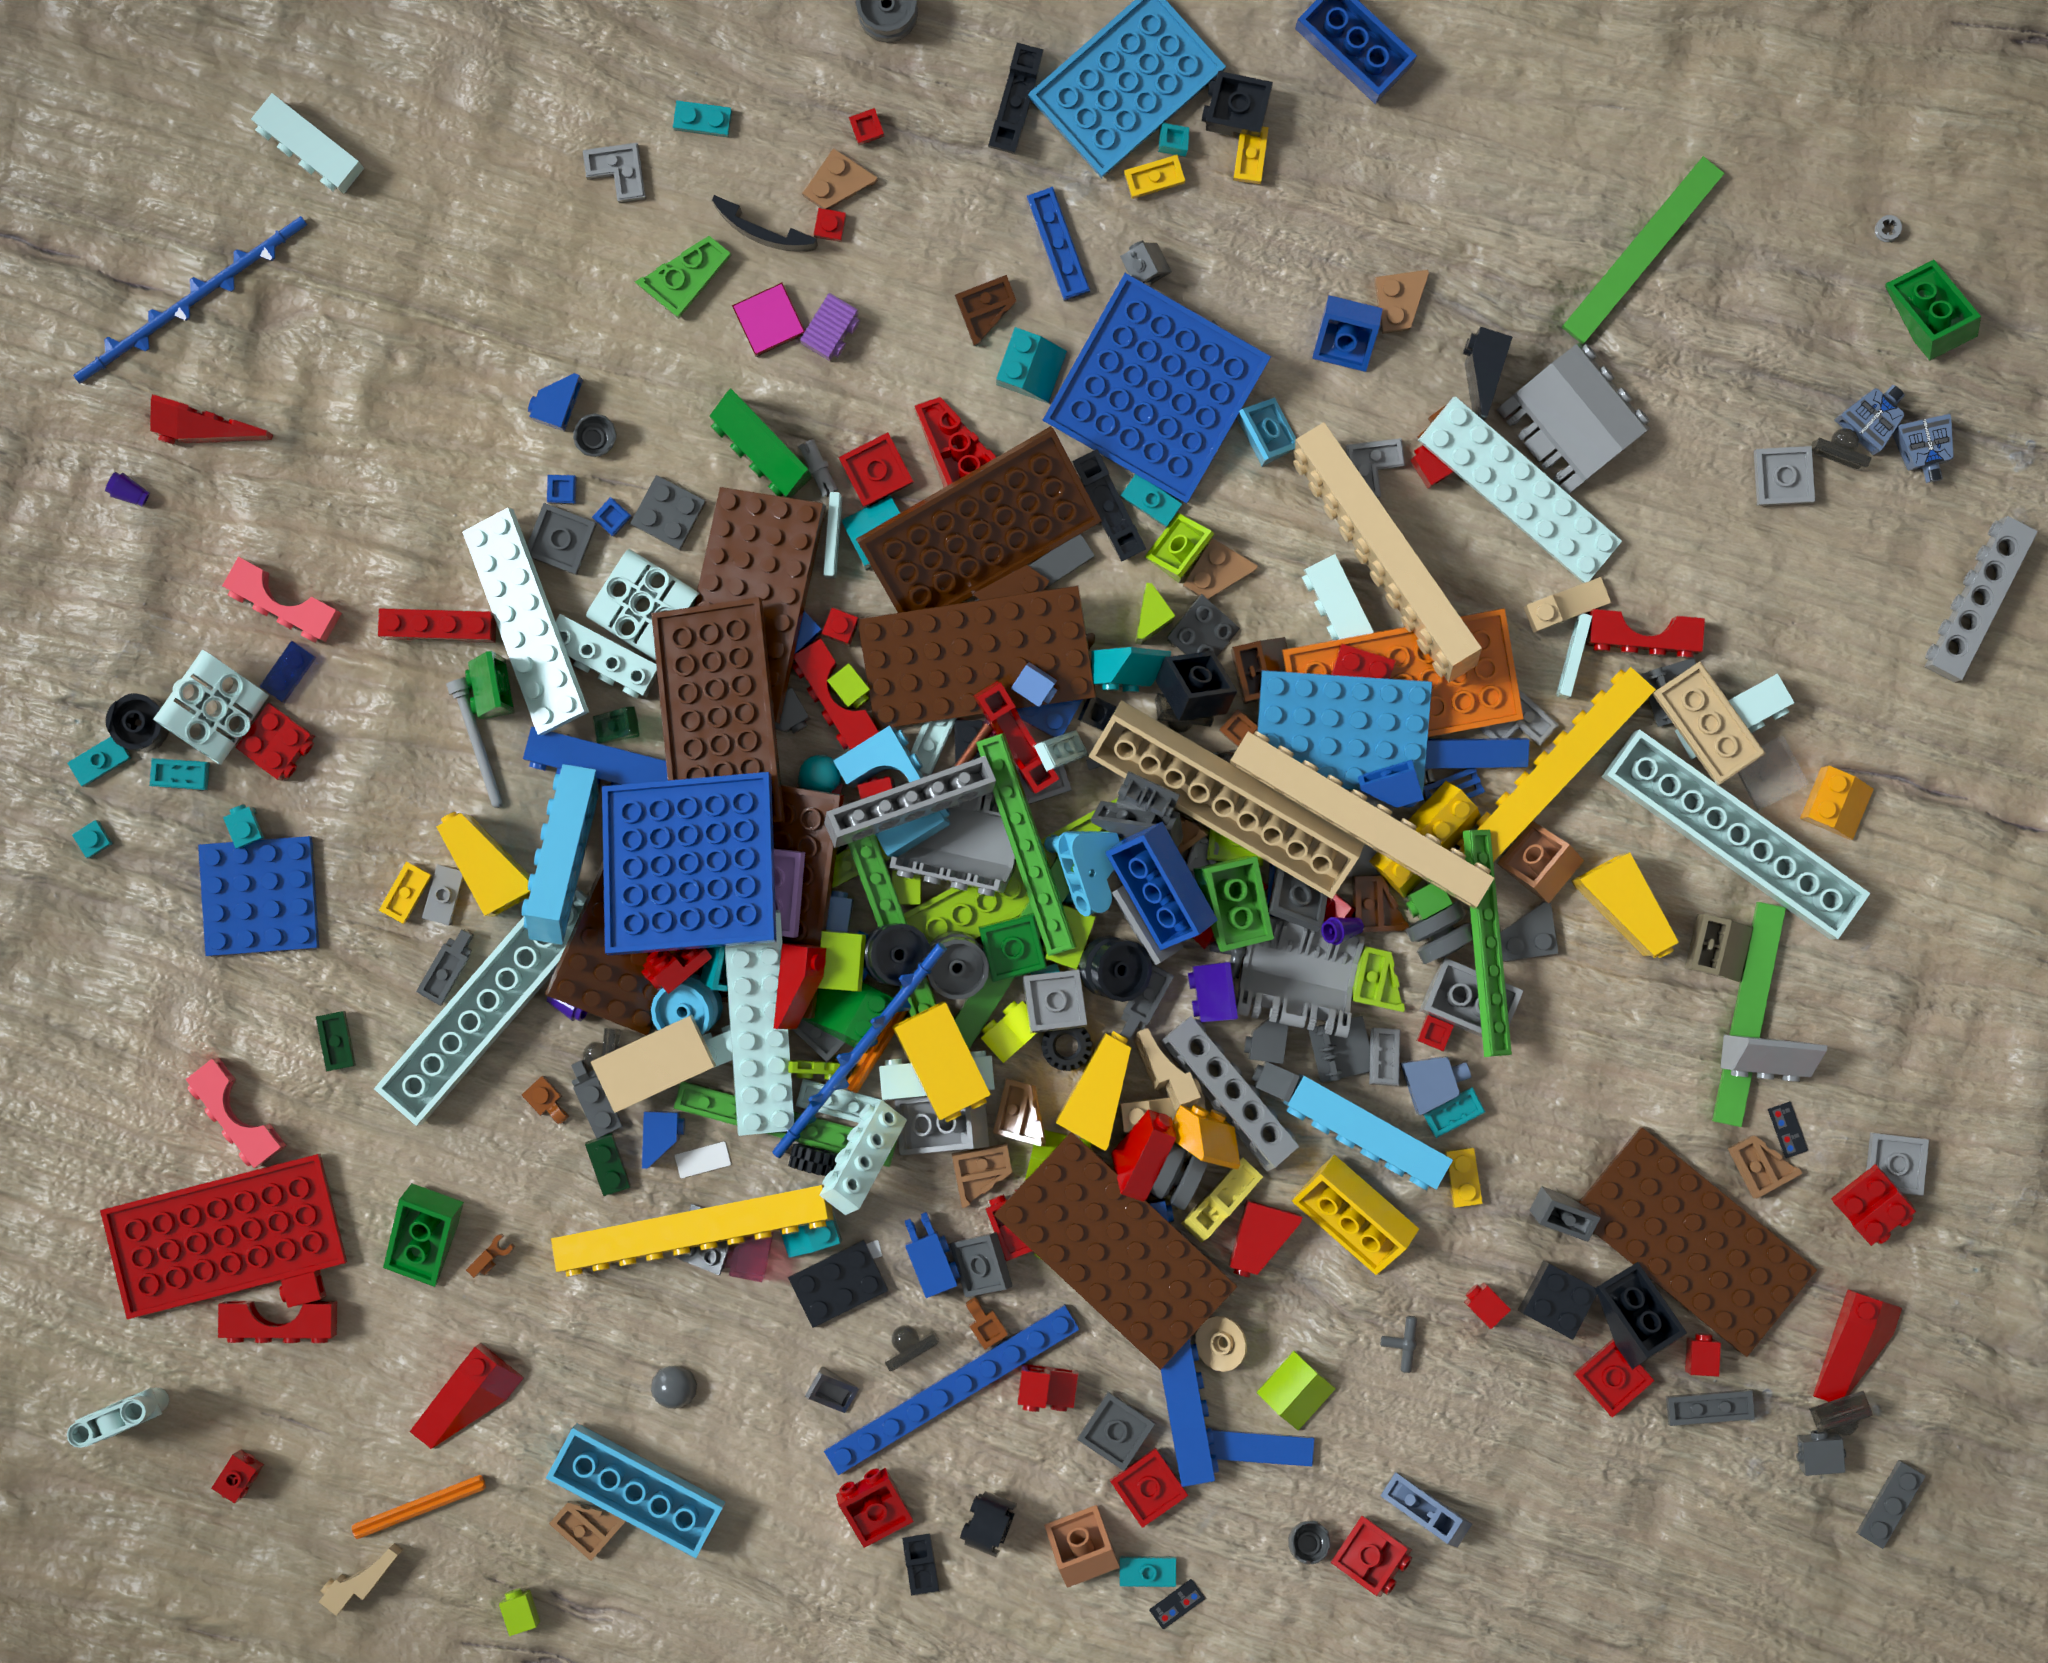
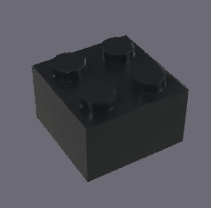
(1196, 685)
(1558, 1300)

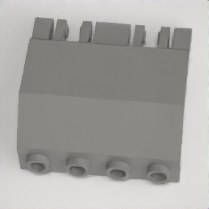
(1576, 414)
(966, 852)
(1300, 978)

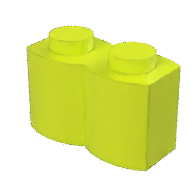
(1009, 1033)

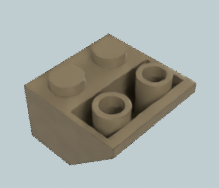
(1718, 947)

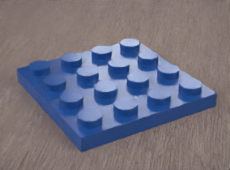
(258, 896)

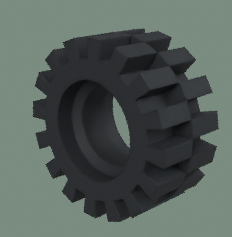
(1067, 1063)
(812, 1159)

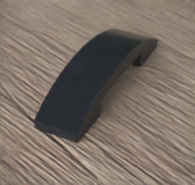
(1015, 100)
(794, 241)
(1108, 505)

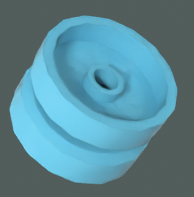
(685, 1000)

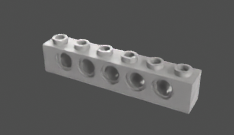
(2018, 540)
(909, 801)
(1214, 1089)

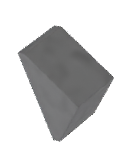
(831, 1390)

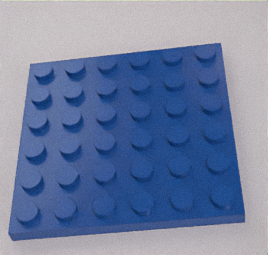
(1156, 388)
(688, 864)

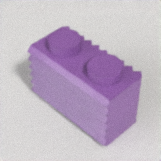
(830, 327)

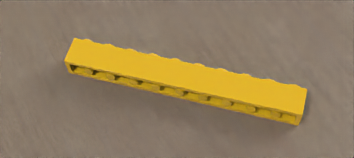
(1568, 757)
(691, 1229)

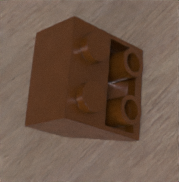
(1252, 659)

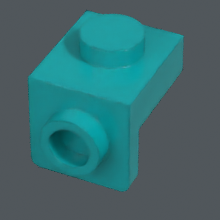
(243, 826)

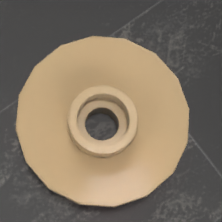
(1211, 1346)

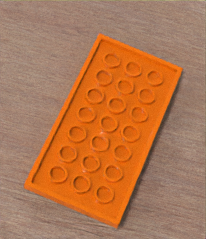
(1471, 701)

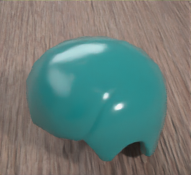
(819, 774)

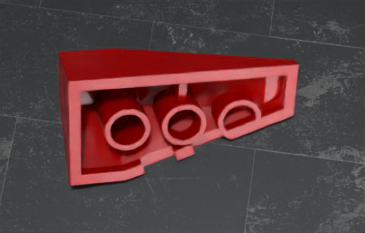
(182, 423)
(950, 441)
(1857, 1340)
(471, 1392)

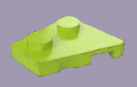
(1376, 980)
(806, 1069)

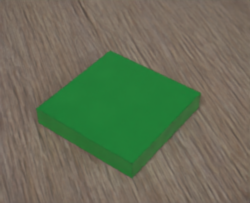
(1012, 947)

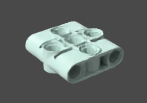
(634, 573)
(242, 694)
(117, 1417)

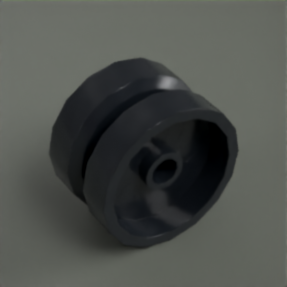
(890, 939)
(1115, 968)

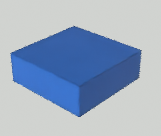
(561, 489)
(611, 516)

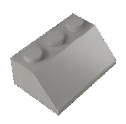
(1140, 929)
(1455, 998)
(1770, 1057)

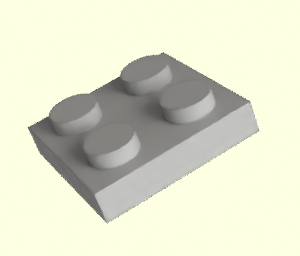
(1784, 476)
(1054, 1001)
(1900, 1159)

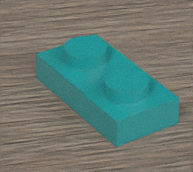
(702, 118)

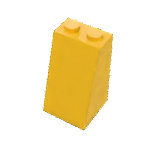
(485, 865)
(1628, 904)
(942, 1061)
(1096, 1095)

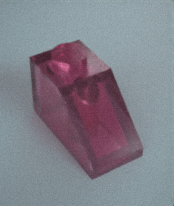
(750, 1259)

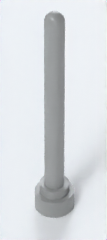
(460, 691)

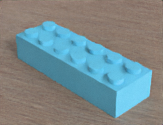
(561, 854)
(1371, 1133)
(635, 1490)

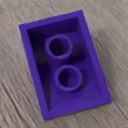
(1213, 992)

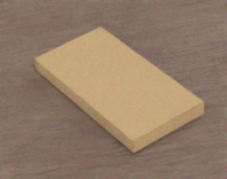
(1708, 723)
(653, 1063)

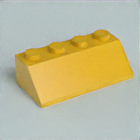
(1443, 816)
(1355, 1215)

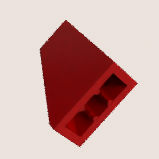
(1143, 1154)
(1260, 1236)

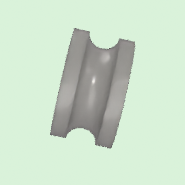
(1896, 231)

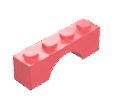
(252, 583)
(213, 1086)

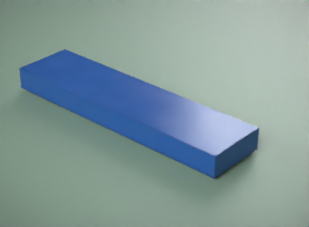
(1058, 243)
(1477, 753)
(1262, 1448)

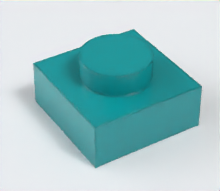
(1173, 139)
(92, 839)

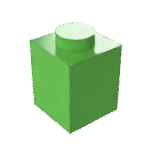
(1427, 901)

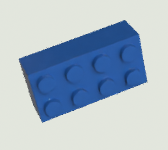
(1356, 44)
(1161, 886)

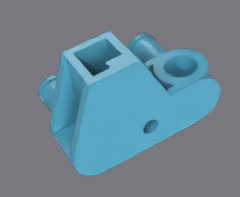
(1091, 867)

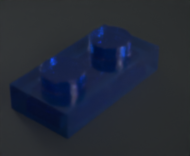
(288, 671)

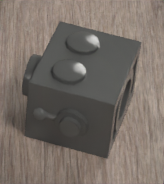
(1146, 262)
(1821, 1453)

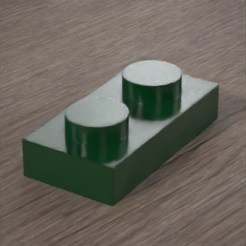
(335, 1041)
(607, 1164)

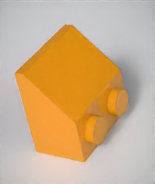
(1837, 802)
(1207, 1136)

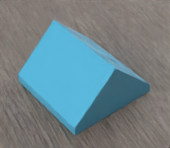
(1267, 430)

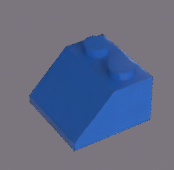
(1347, 333)

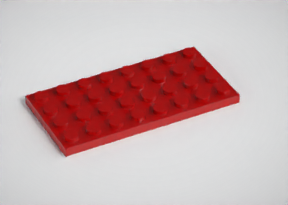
(223, 1236)

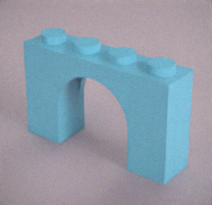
(886, 752)

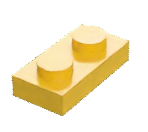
(1250, 157)
(1154, 176)
(405, 892)
(1464, 1178)

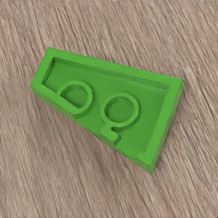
(683, 278)

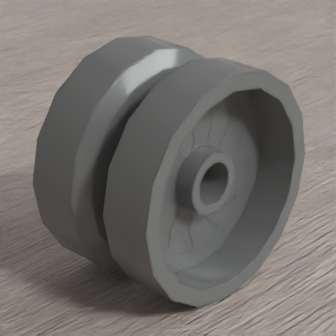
(887, 23)
(1442, 935)
(969, 976)
(1181, 1175)

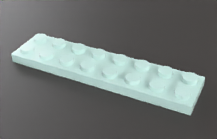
(1519, 490)
(525, 621)
(758, 1049)

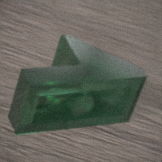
(616, 725)

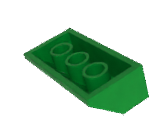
(759, 445)

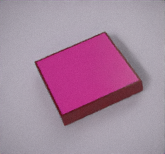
(768, 319)

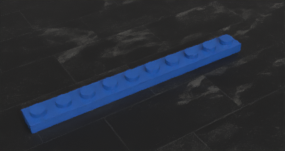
(951, 1389)

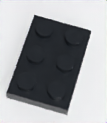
(838, 1283)

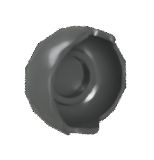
(594, 435)
(673, 1387)
(1309, 1542)

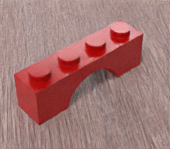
(436, 624)
(1681, 636)
(817, 666)
(1005, 719)
(242, 1320)

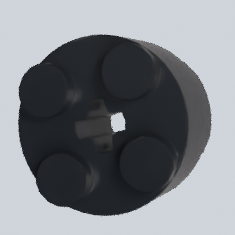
(122, 727)
(989, 1523)

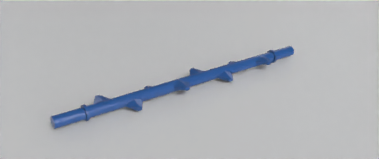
(181, 309)
(848, 1060)

